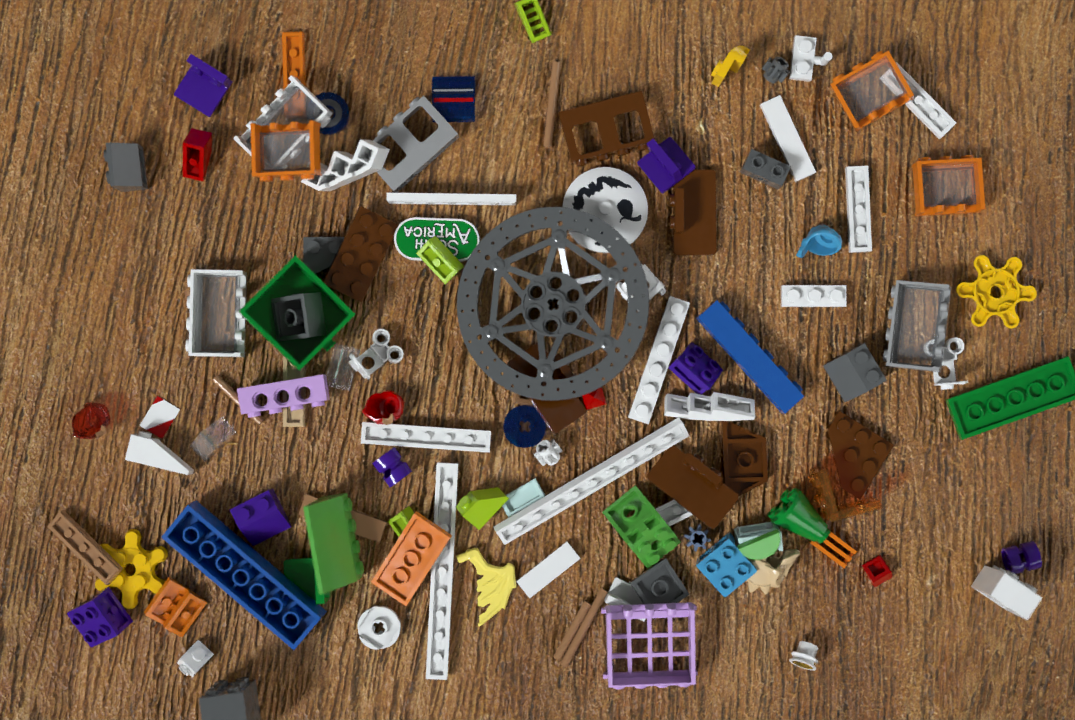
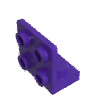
(202, 86)
(100, 618)

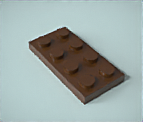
(360, 254)

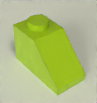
(481, 505)

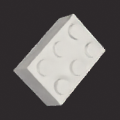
(1007, 591)

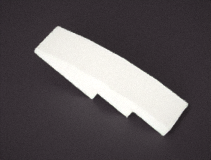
(709, 408)

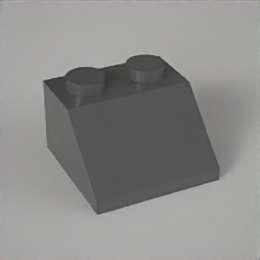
(298, 316)
(854, 372)

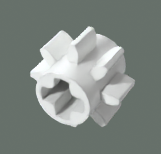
(548, 452)

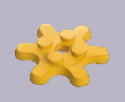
(1011, 291)
(145, 565)

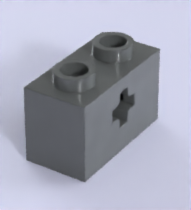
(765, 169)

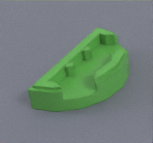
(761, 546)

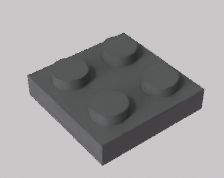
(659, 585)

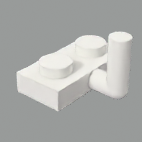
(804, 57)

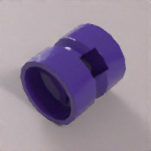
(392, 467)
(1021, 558)

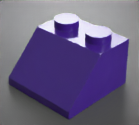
(261, 517)

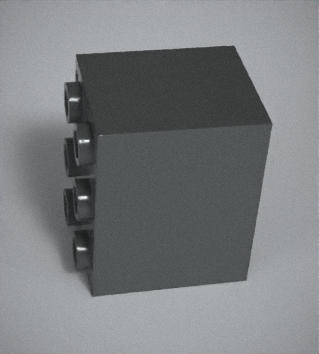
(231, 701)

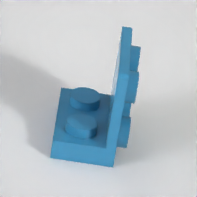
(725, 565)

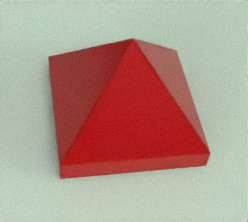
(594, 399)

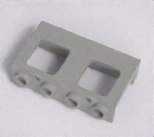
(417, 153)

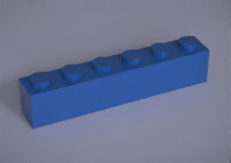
(750, 357)

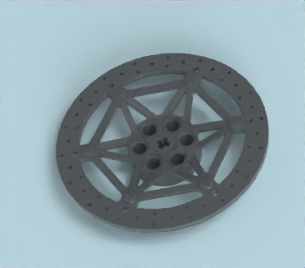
(608, 276)

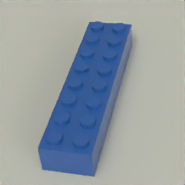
(244, 574)

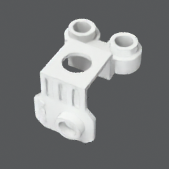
(379, 352)
(948, 360)

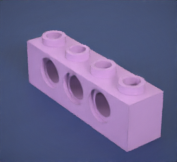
(249, 395)

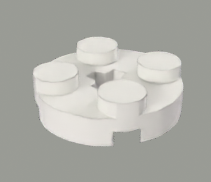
(381, 639)

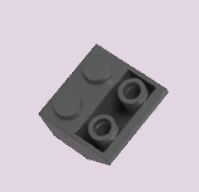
(125, 166)

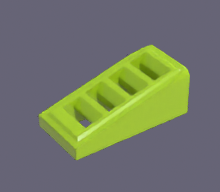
(533, 38)

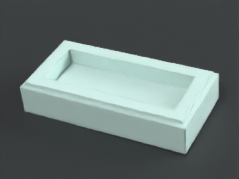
(523, 497)

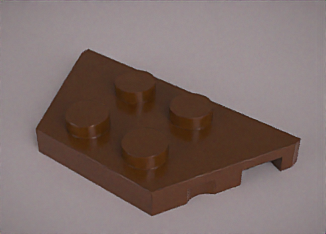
(743, 458)

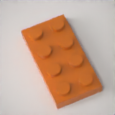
(411, 558)

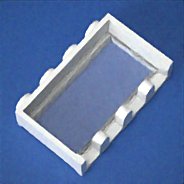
(291, 105)
(214, 317)

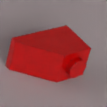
(196, 154)

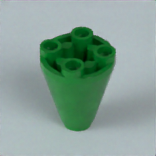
(799, 516)

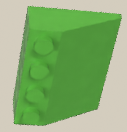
(333, 542)

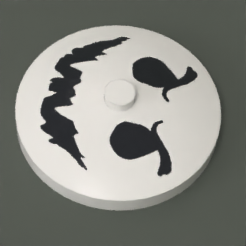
(610, 197)

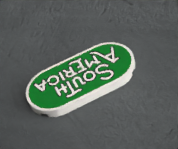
(456, 234)

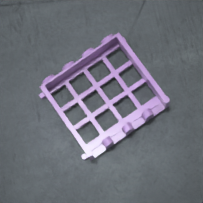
(642, 679)

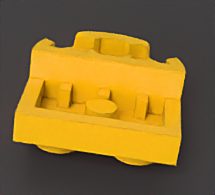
(732, 61)

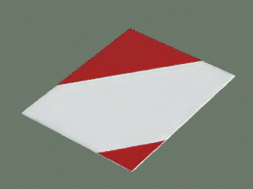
(159, 417)

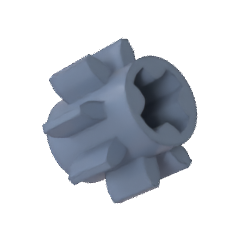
(703, 538)

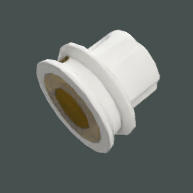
(805, 656)

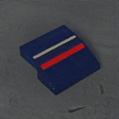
(454, 97)

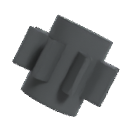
(775, 69)

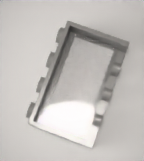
(917, 325)

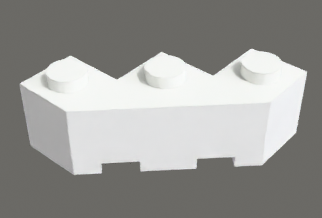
(348, 168)

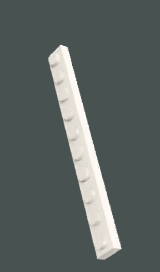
(591, 481)
(442, 574)

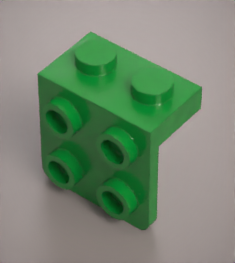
(302, 574)

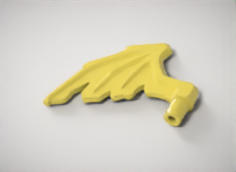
(494, 585)

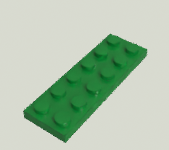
(1013, 398)

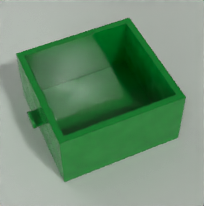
(293, 280)

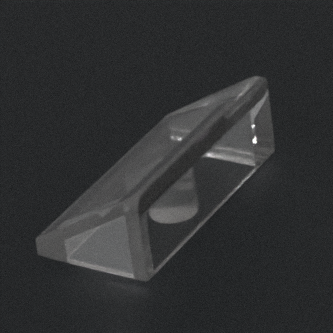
(340, 371)

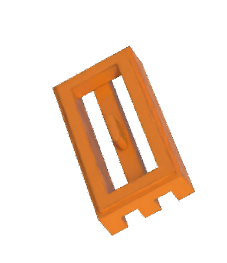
(847, 557)

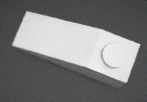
(154, 453)

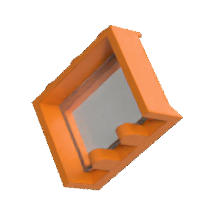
(871, 90)
(285, 151)
(948, 186)

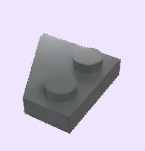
(320, 252)

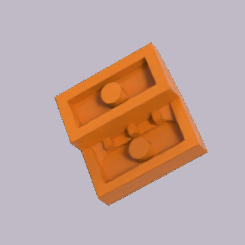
(175, 607)

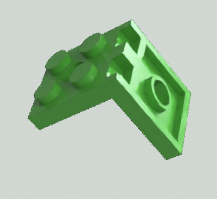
(641, 528)

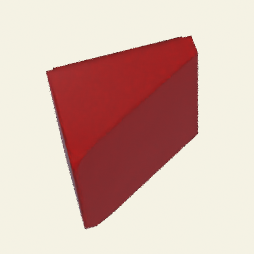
(877, 571)

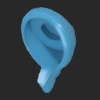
(820, 241)

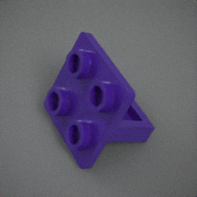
(665, 164)
(696, 369)

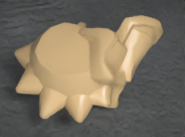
(771, 571)

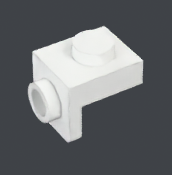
(194, 659)

